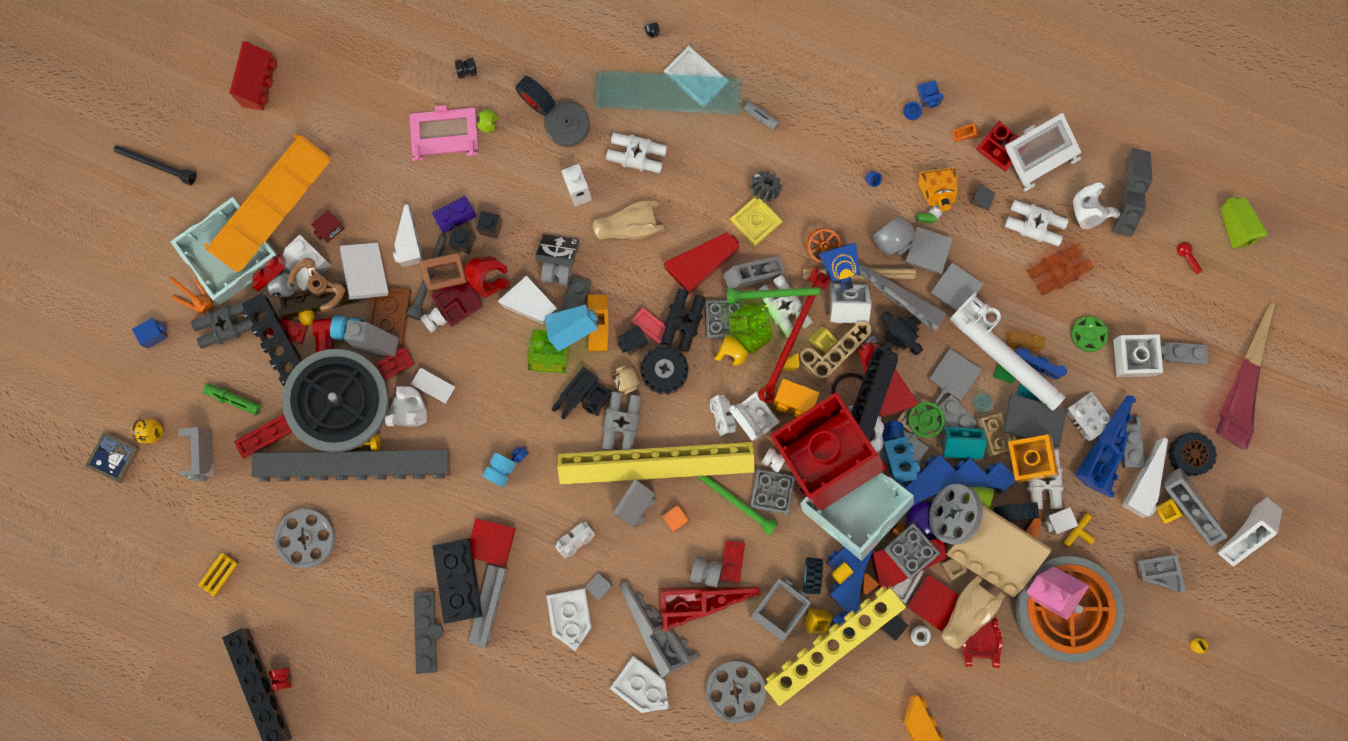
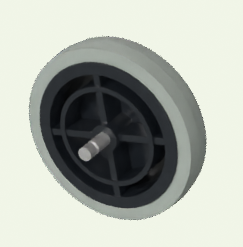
(335, 400)

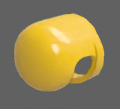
(733, 348)

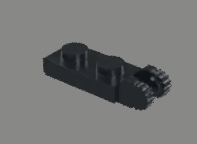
(575, 391)

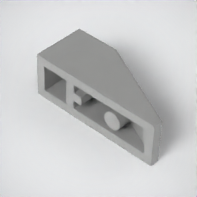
(754, 272)

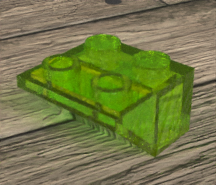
(751, 326)
(544, 356)

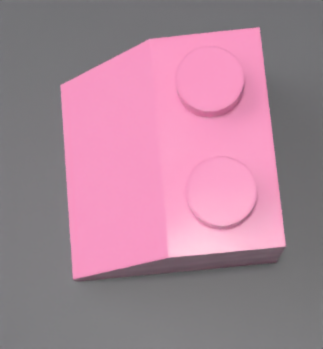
(1057, 591)

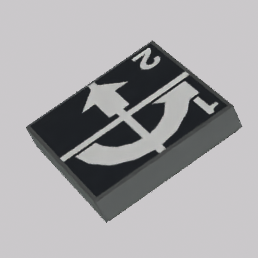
(557, 250)

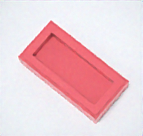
(649, 325)

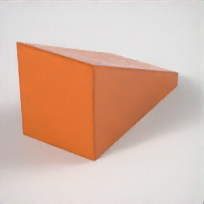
(967, 132)
(1033, 527)

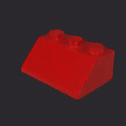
(253, 76)

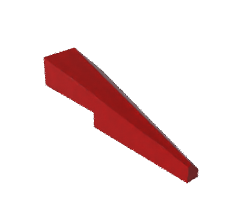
(688, 603)

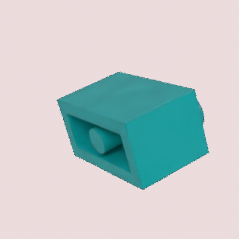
(964, 442)

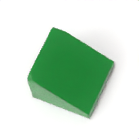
(1003, 375)

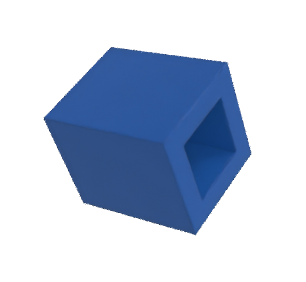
(150, 333)

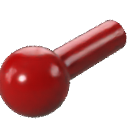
(1185, 250)

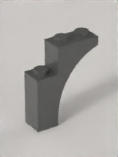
(1137, 181)

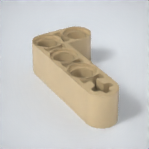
(839, 349)

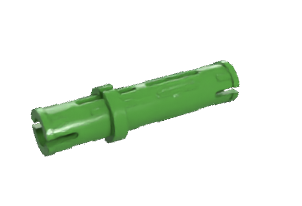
(223, 395)

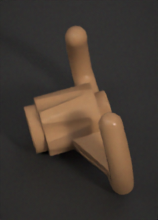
(338, 289)

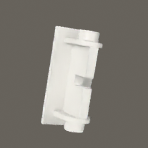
(720, 406)
(582, 535)

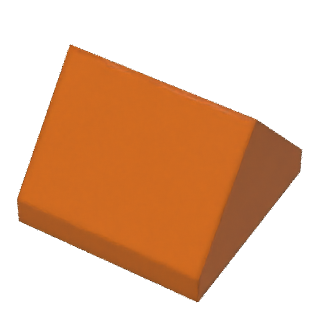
(868, 584)

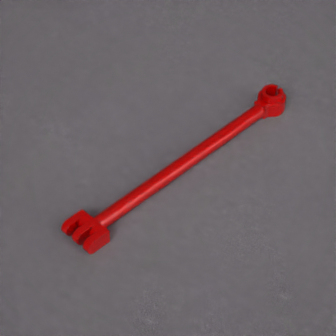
(818, 281)

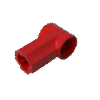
(321, 331)

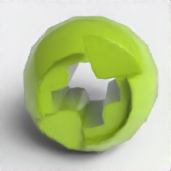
(487, 121)

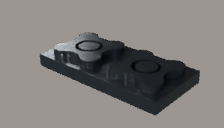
(457, 580)

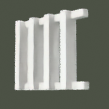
(754, 416)

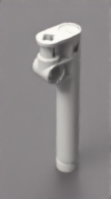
(972, 321)

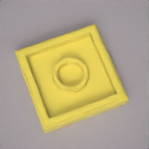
(756, 221)

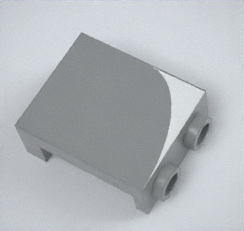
(201, 453)

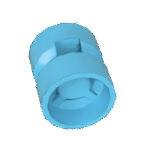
(339, 326)
(499, 469)

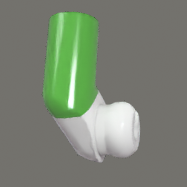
(930, 217)

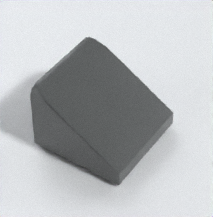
(983, 197)

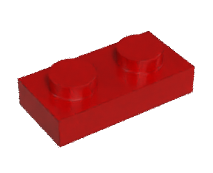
(271, 270)
(295, 330)
(732, 561)

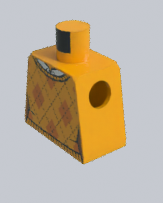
(939, 187)

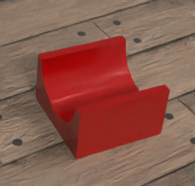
(828, 452)

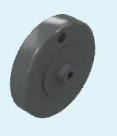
(567, 124)

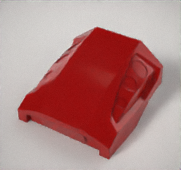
(993, 146)

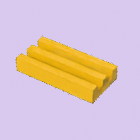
(208, 588)

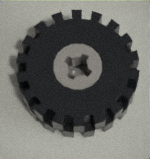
(661, 379)

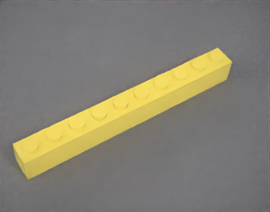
(656, 463)

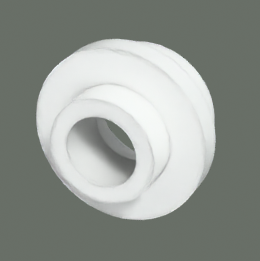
(926, 638)

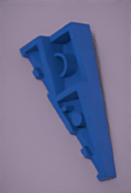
(1101, 463)

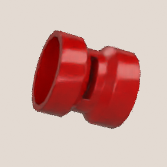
(280, 679)

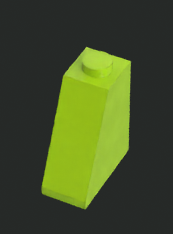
(1242, 223)

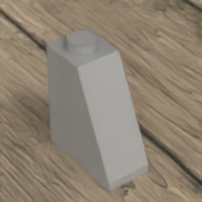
(370, 339)

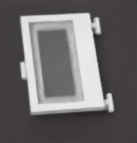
(1043, 149)

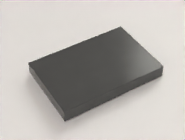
(1032, 419)

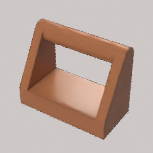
(440, 262)

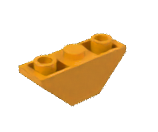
(599, 338)
(918, 722)

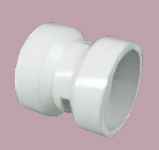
(433, 319)
(773, 459)

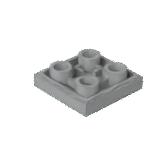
(929, 250)
(955, 287)
(718, 317)
(772, 491)
(911, 551)

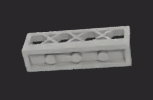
(489, 601)

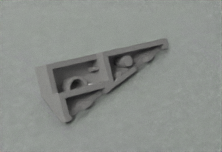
(922, 310)
(666, 648)

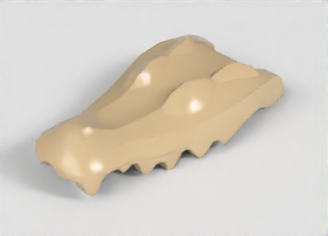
(630, 223)
(972, 611)

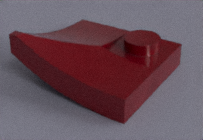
(457, 302)

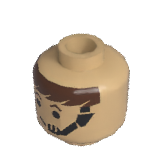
(626, 379)

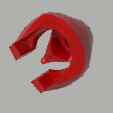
(476, 271)

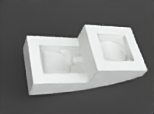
(432, 385)

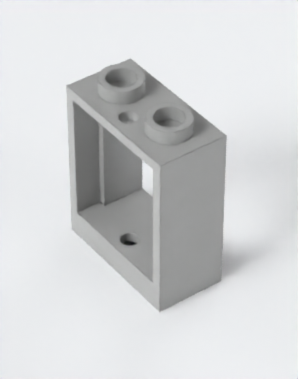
(801, 596)

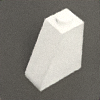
(528, 301)

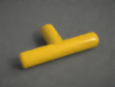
(1078, 531)

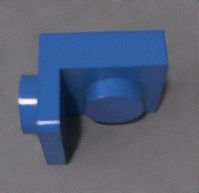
(930, 94)

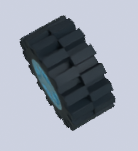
(813, 575)

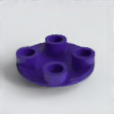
(920, 517)

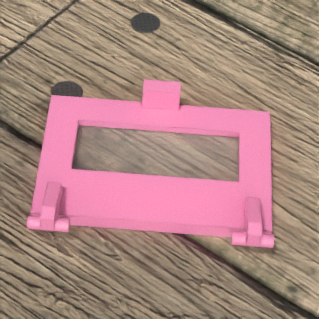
(443, 132)

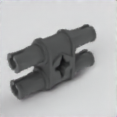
(215, 319)

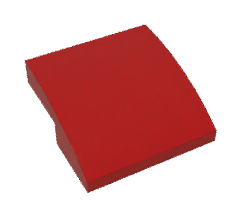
(491, 542)
(933, 602)

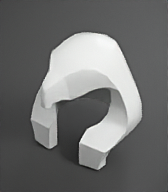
(1089, 210)
(406, 408)

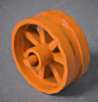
(822, 244)

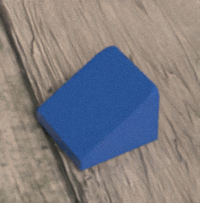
(893, 430)

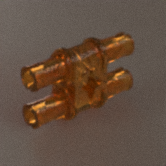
(1060, 260)

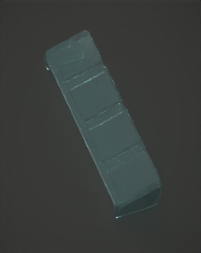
(669, 92)

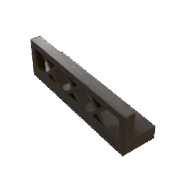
(314, 305)

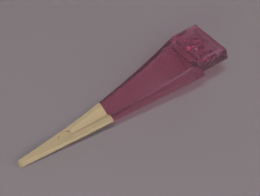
(1239, 407)

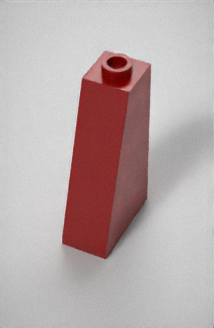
(699, 263)
(898, 394)
(888, 573)

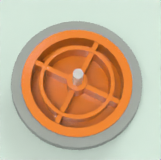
(1091, 625)

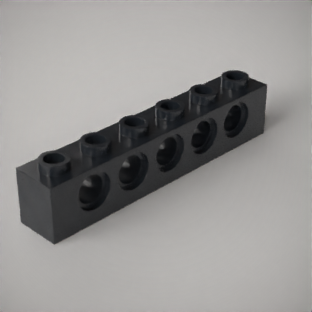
(251, 310)
(256, 686)

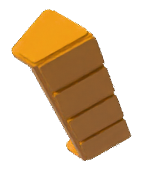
(268, 204)

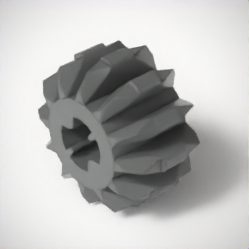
(765, 186)

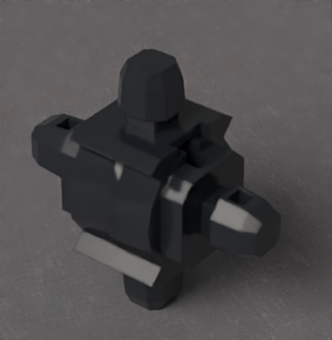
(901, 333)

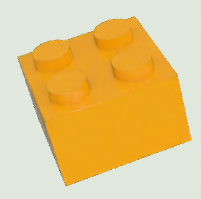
(794, 398)
(1033, 458)

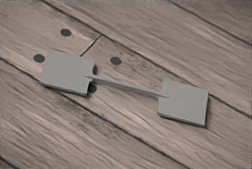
(954, 377)

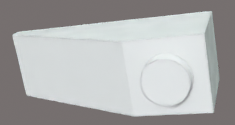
(407, 242)

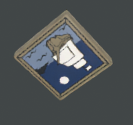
(112, 457)

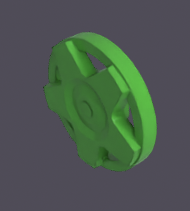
(1089, 334)
(926, 420)

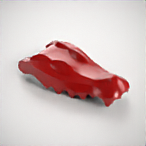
(984, 644)

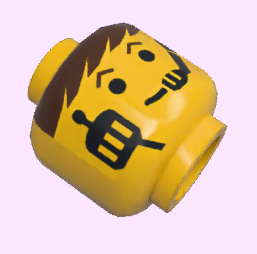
(147, 431)

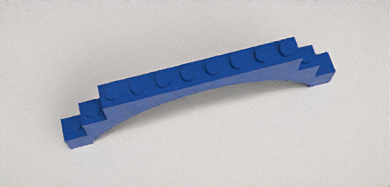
(929, 481)

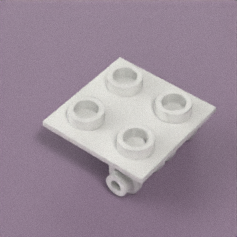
(1089, 416)

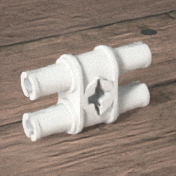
(640, 162)
(1029, 228)
(781, 316)
(1054, 488)

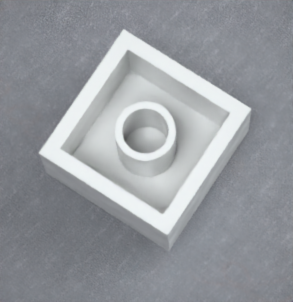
(1138, 355)

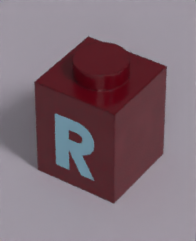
(327, 227)

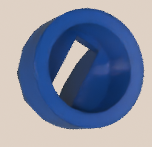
(877, 177)

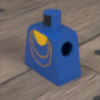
(841, 264)

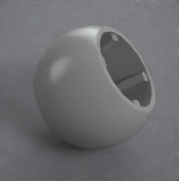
(894, 236)

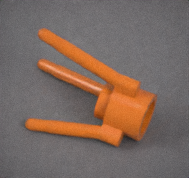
(202, 303)

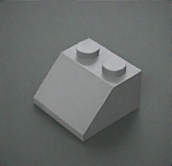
(635, 503)

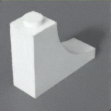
(1258, 529)

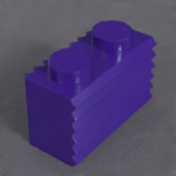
(454, 214)

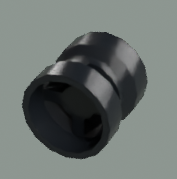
(465, 68)

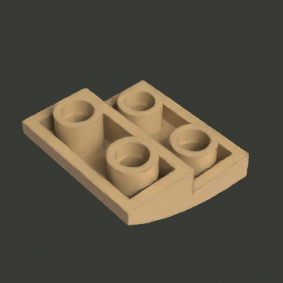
(996, 439)

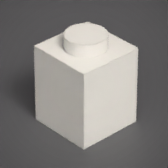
(1060, 521)

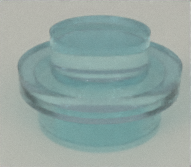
(982, 402)

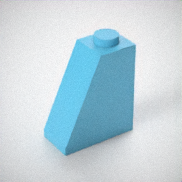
(570, 326)

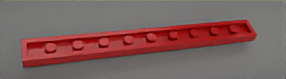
(279, 428)

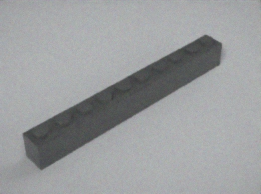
(351, 465)

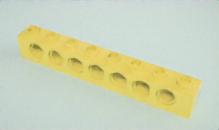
(781, 692)

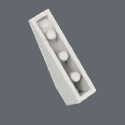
(1146, 488)

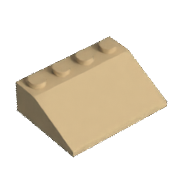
(1000, 553)

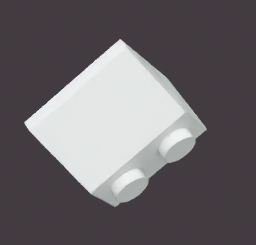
(301, 249)
(850, 304)

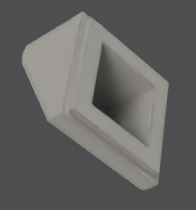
(598, 586)

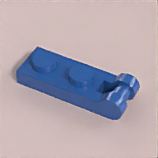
(1041, 364)

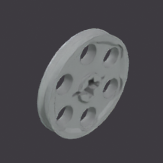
(961, 517)
(296, 534)
(730, 699)

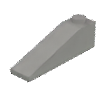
(1194, 506)

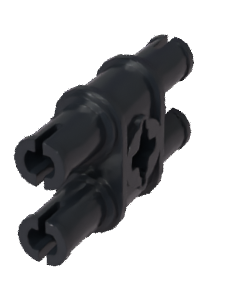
(674, 322)

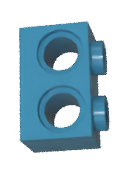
(896, 460)

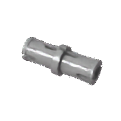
(760, 116)

